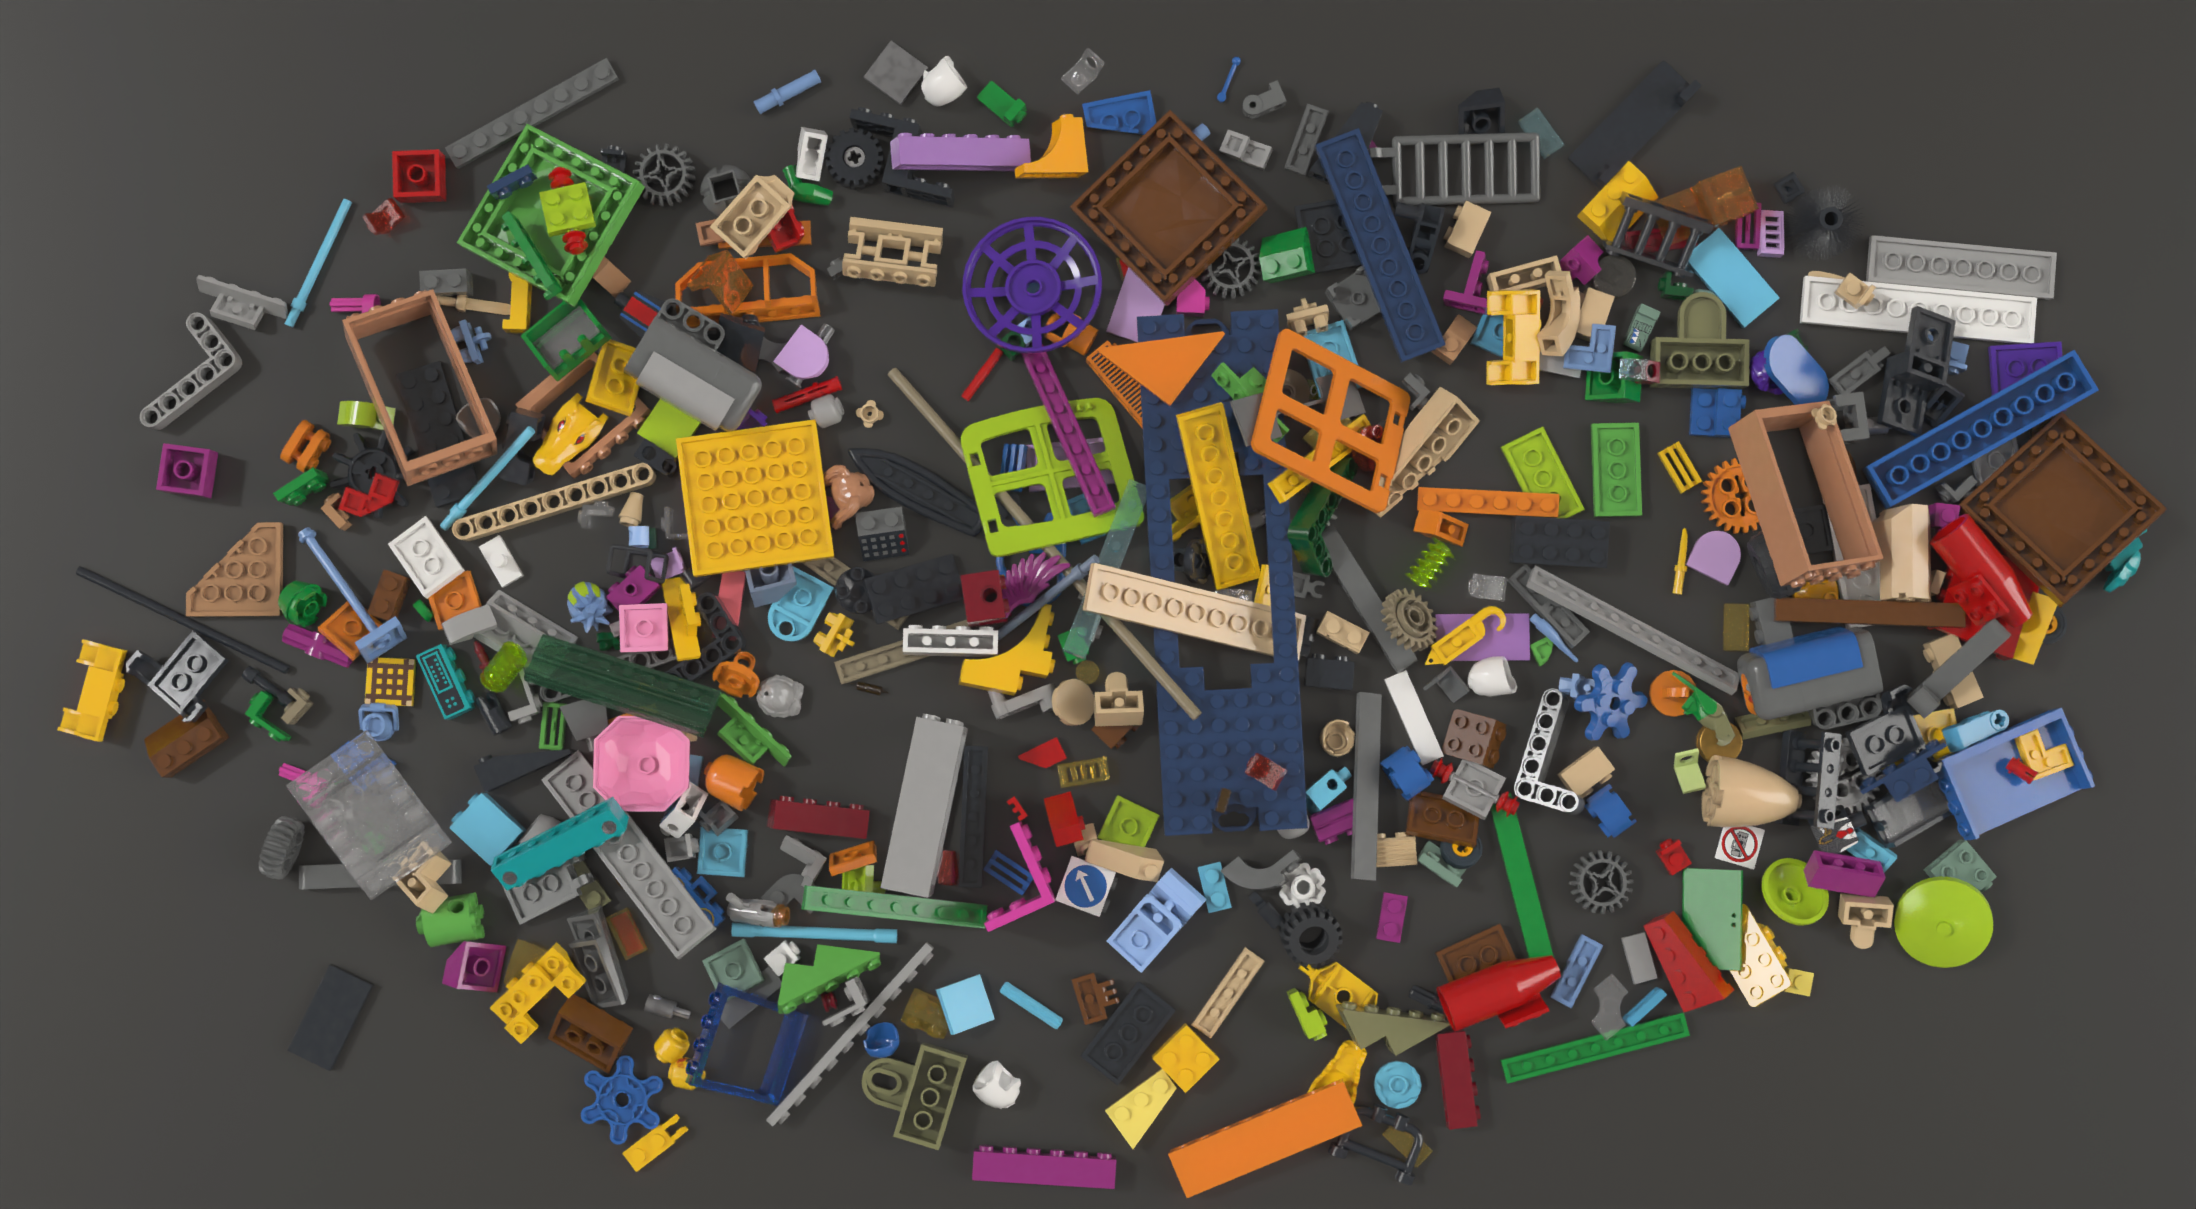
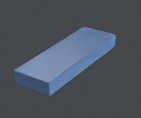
(1576, 971)

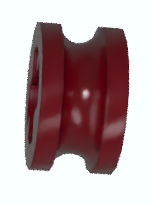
(829, 1001)

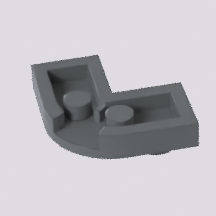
(786, 890)

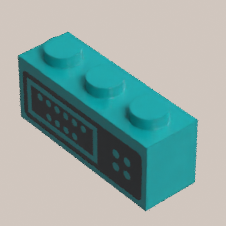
(446, 681)

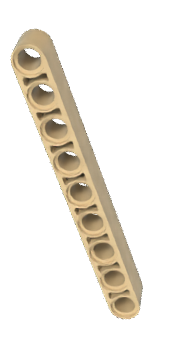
(543, 502)

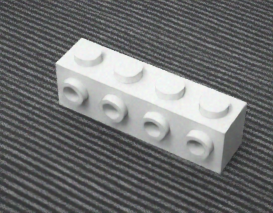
(950, 642)

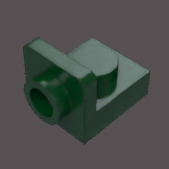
(1678, 291)

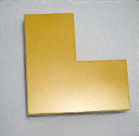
(2041, 760)

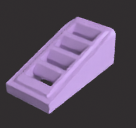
(1764, 251)

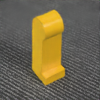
(520, 306)

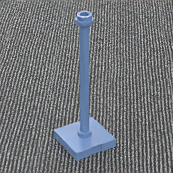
(380, 638)

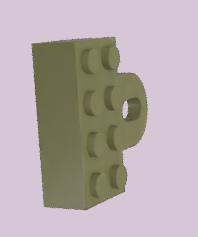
(922, 1092)

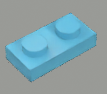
(1872, 849)
(1214, 887)

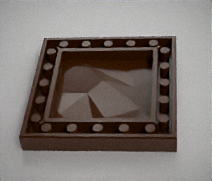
(1168, 208)
(2061, 509)

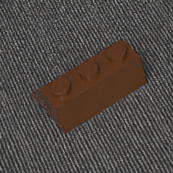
(182, 743)
(590, 1033)

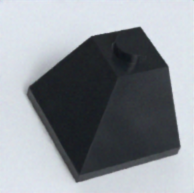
(1482, 113)

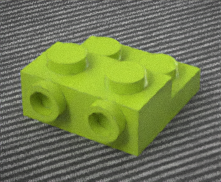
(1309, 1018)

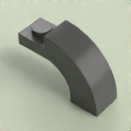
(1262, 879)

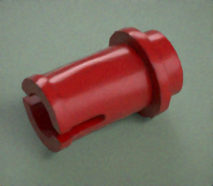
(2020, 770)

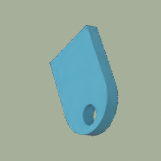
(800, 606)

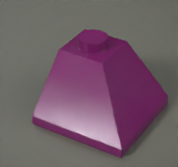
(475, 967)

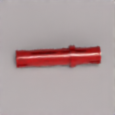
(807, 394)

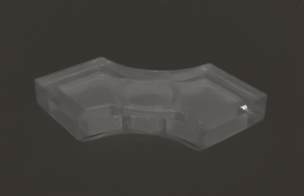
(1610, 995)

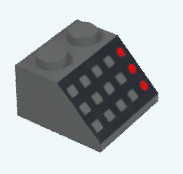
(882, 534)

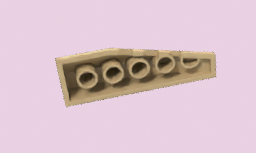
(1429, 440)

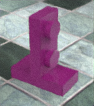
(1468, 300)

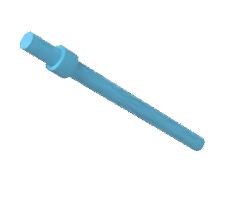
(298, 304)
(459, 509)

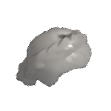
(782, 696)

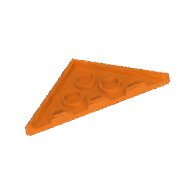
(1163, 364)

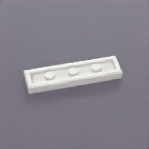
(1413, 717)

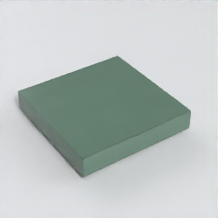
(734, 967)

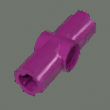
(314, 644)

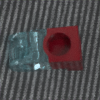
(1636, 371)

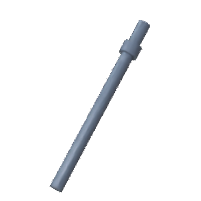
(1077, 573)

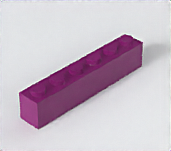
(1044, 1168)

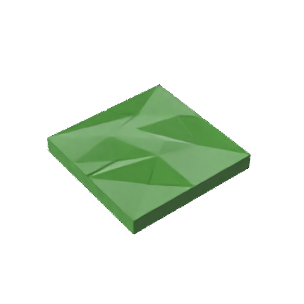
(611, 200)

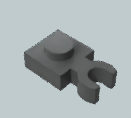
(1302, 585)

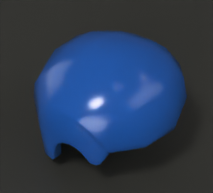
(881, 1040)

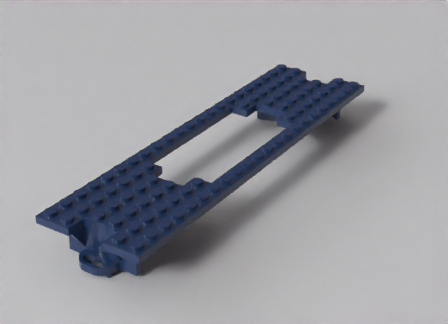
(1234, 722)

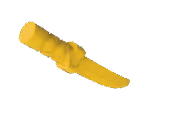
(1681, 568)

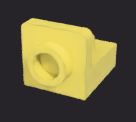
(1800, 980)

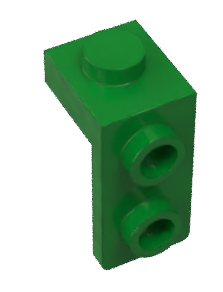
(1002, 104)
(258, 706)

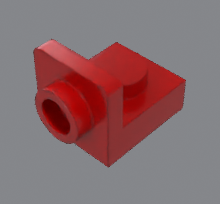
(1673, 856)

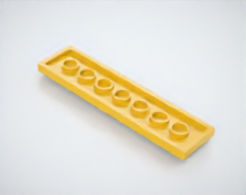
(1218, 495)

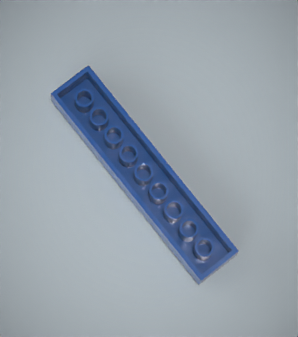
(1980, 429)

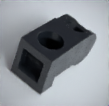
(657, 458)

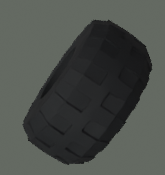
(1765, 568)

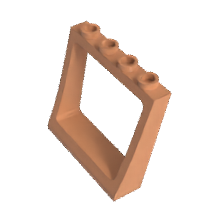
(550, 390)

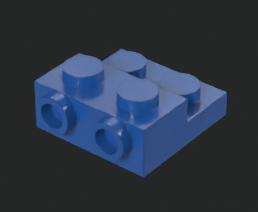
(1715, 411)

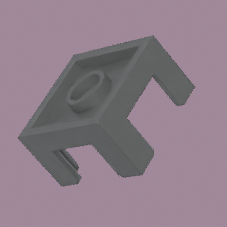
(1353, 299)
(1855, 416)

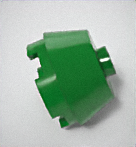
(301, 602)

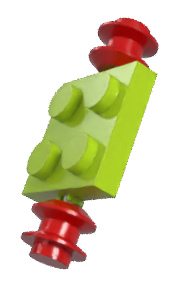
(567, 210)

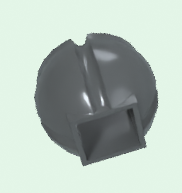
(716, 175)

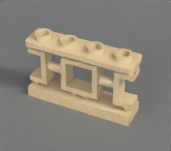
(894, 236)

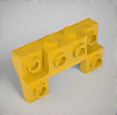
(1520, 338)
(99, 691)
(538, 978)

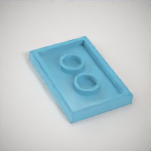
(1335, 340)

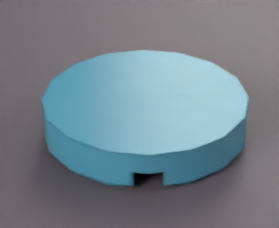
(1397, 1084)

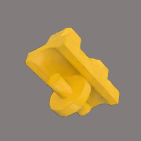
(837, 636)

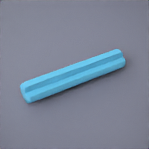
(1031, 1005)

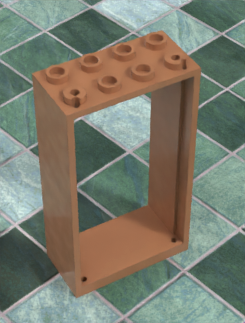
(398, 313)
(1836, 483)

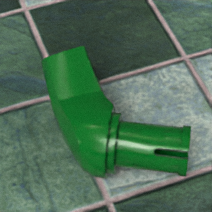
(805, 191)

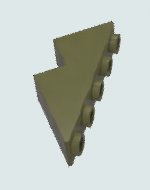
(1397, 1028)

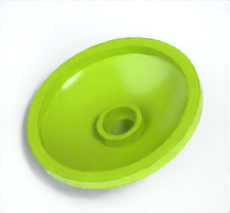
(1787, 879)

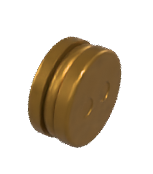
(1707, 746)

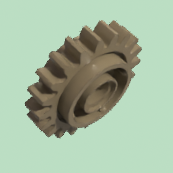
(1409, 620)

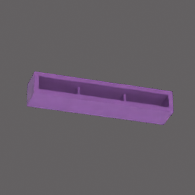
(959, 153)

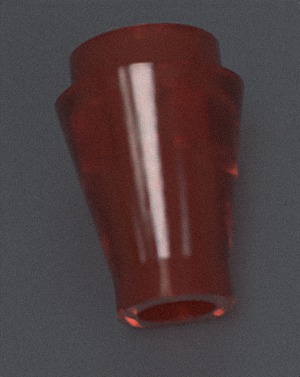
(948, 870)

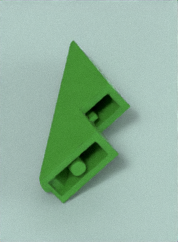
(830, 969)

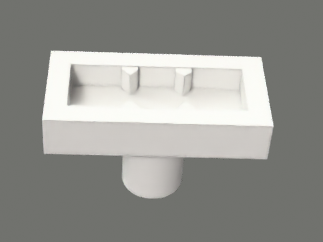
(501, 561)

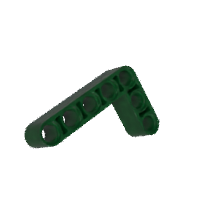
(1312, 518)

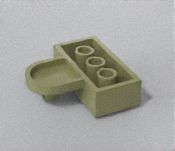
(1701, 352)

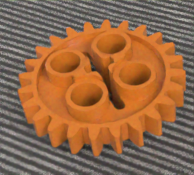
(1718, 498)

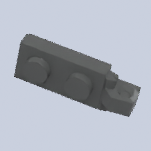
(1858, 371)

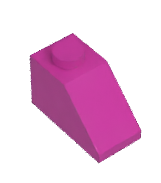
(1192, 301)

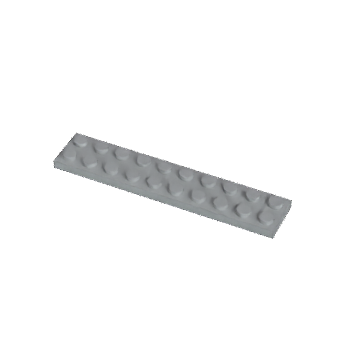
(635, 863)

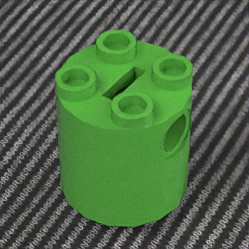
(453, 921)

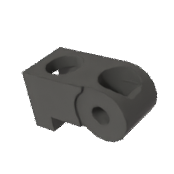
(1269, 101)

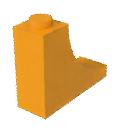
(1065, 154)

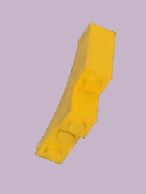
(1003, 671)

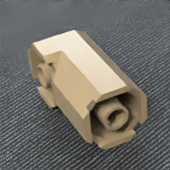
(1906, 551)

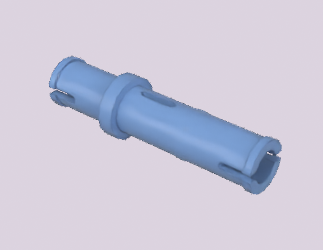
(787, 91)

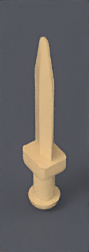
(464, 303)

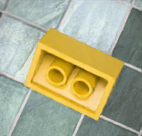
(1605, 209)

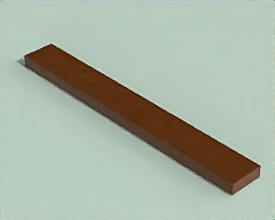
(1869, 612)

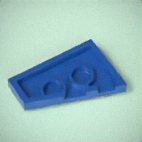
(1124, 113)

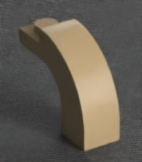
(1563, 316)

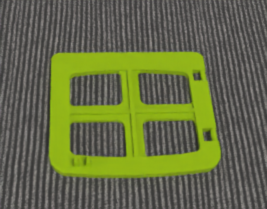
(1048, 473)

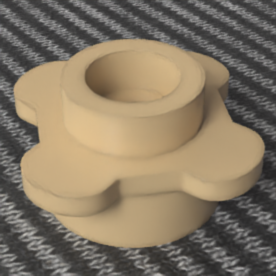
(863, 413)
(1824, 416)

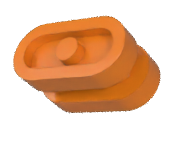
(308, 459)

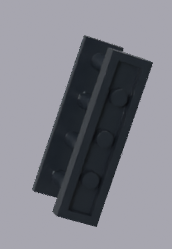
(1653, 212)
(1794, 765)

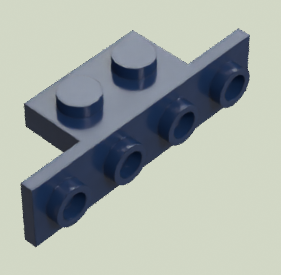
(1907, 776)

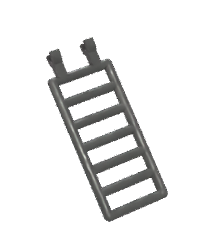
(1465, 141)

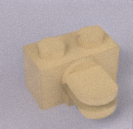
(1118, 704)
(1864, 916)

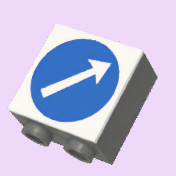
(1086, 886)

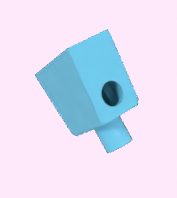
(1319, 794)

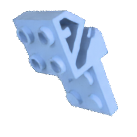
(1156, 920)

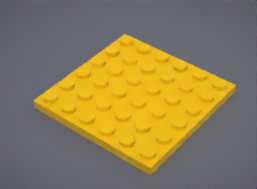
(754, 498)

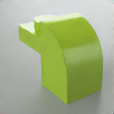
(361, 415)

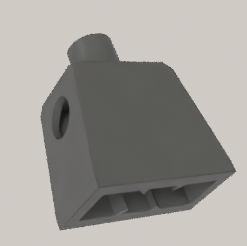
(585, 720)

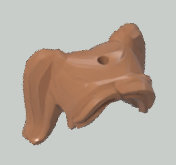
(849, 492)

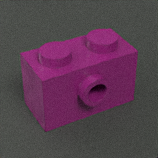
(633, 589)

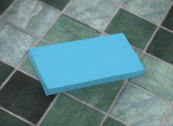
(1731, 278)

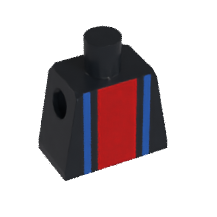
(639, 310)

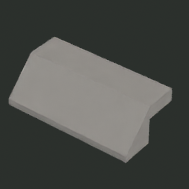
(519, 625)

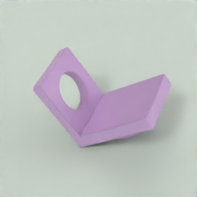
(675, 564)

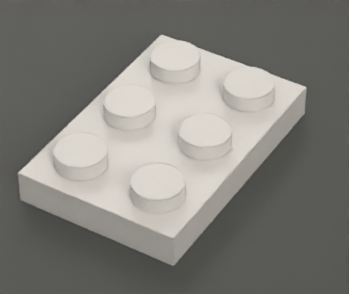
(426, 557)

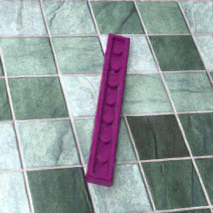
(1069, 433)

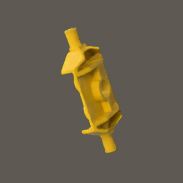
(1331, 979)

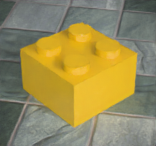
(1185, 1057)

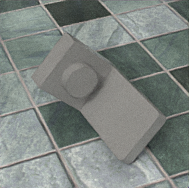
(813, 858)

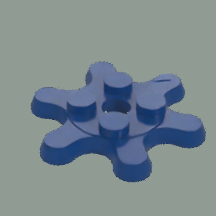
(1600, 698)
(608, 1109)

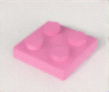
(644, 628)

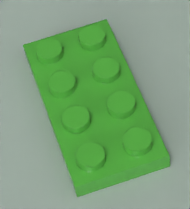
(1616, 469)

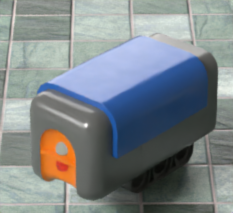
(1814, 675)

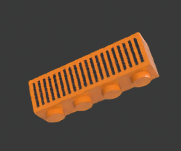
(1118, 382)

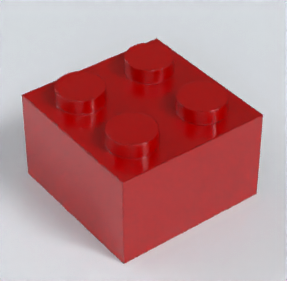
(419, 176)

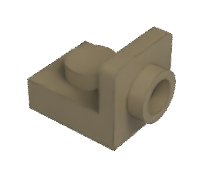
(297, 709)

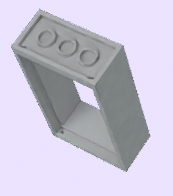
(924, 806)

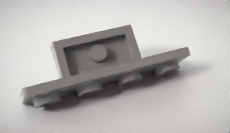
(238, 304)

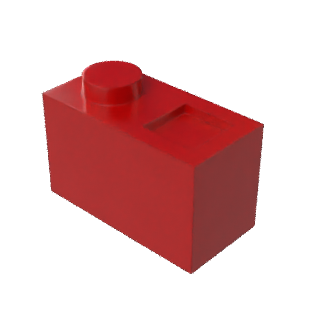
(1063, 819)

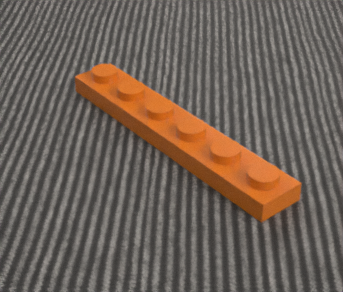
(1488, 502)

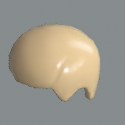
(1337, 738)

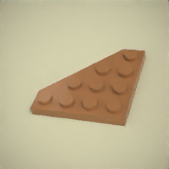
(245, 579)

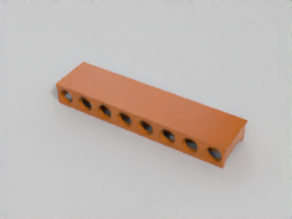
(1264, 1138)

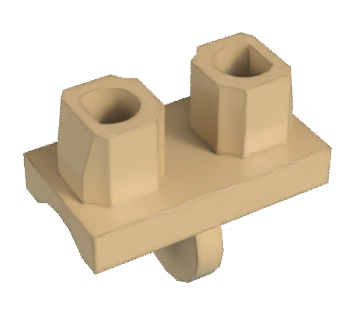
(1308, 315)

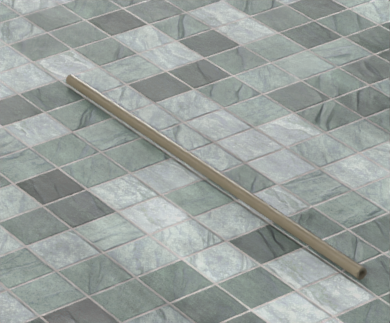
(1051, 551)

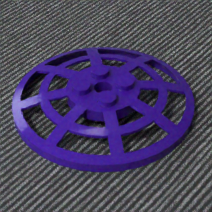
(1032, 272)

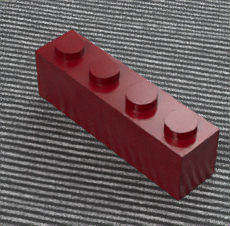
(1456, 1079)

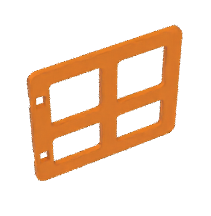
(1329, 425)

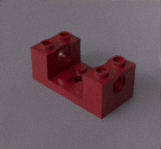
(976, 590)

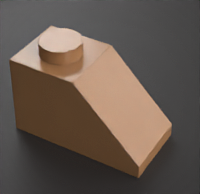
(611, 277)
(1455, 339)

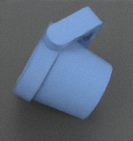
(379, 723)

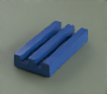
(1009, 459)
(992, 862)

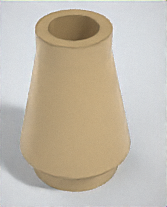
(632, 511)

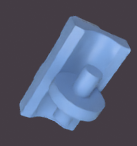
(472, 352)
(1576, 686)

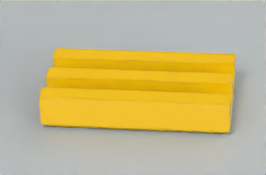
(1686, 461)

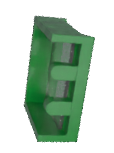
(565, 338)

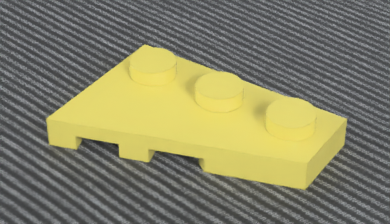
(1141, 1106)

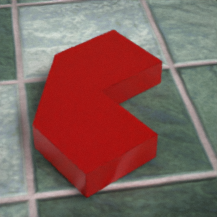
(380, 494)

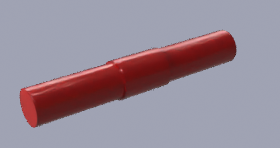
(982, 374)

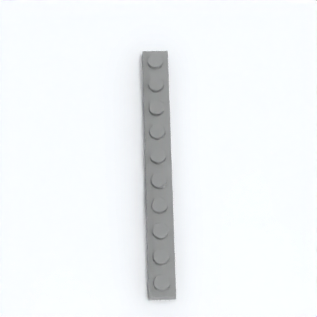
(1633, 630)
(845, 1043)

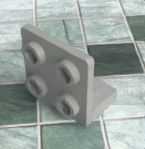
(856, 992)

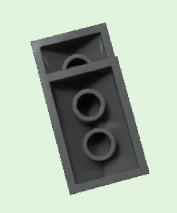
(597, 958)

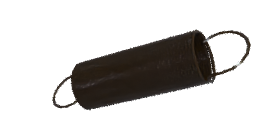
(869, 688)

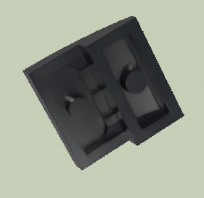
(741, 341)

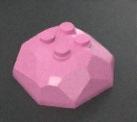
(641, 764)

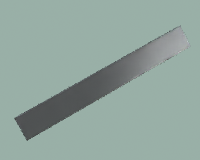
(1366, 787)

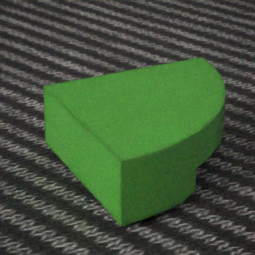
(1541, 650)

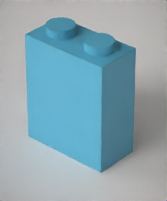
(487, 827)

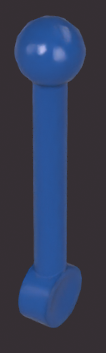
(1221, 97)

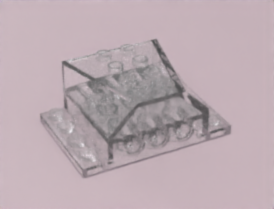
(368, 815)

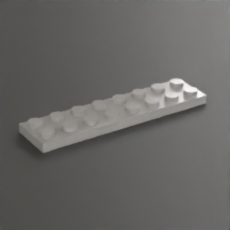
(1961, 267)

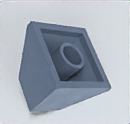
(770, 583)

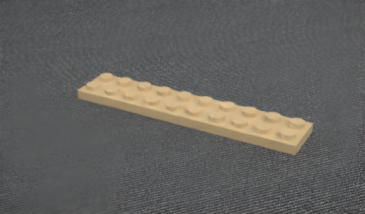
(1182, 609)

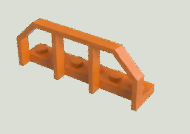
(765, 309)

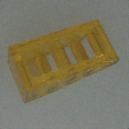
(1103, 769)

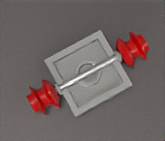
(1474, 788)

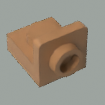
(338, 516)

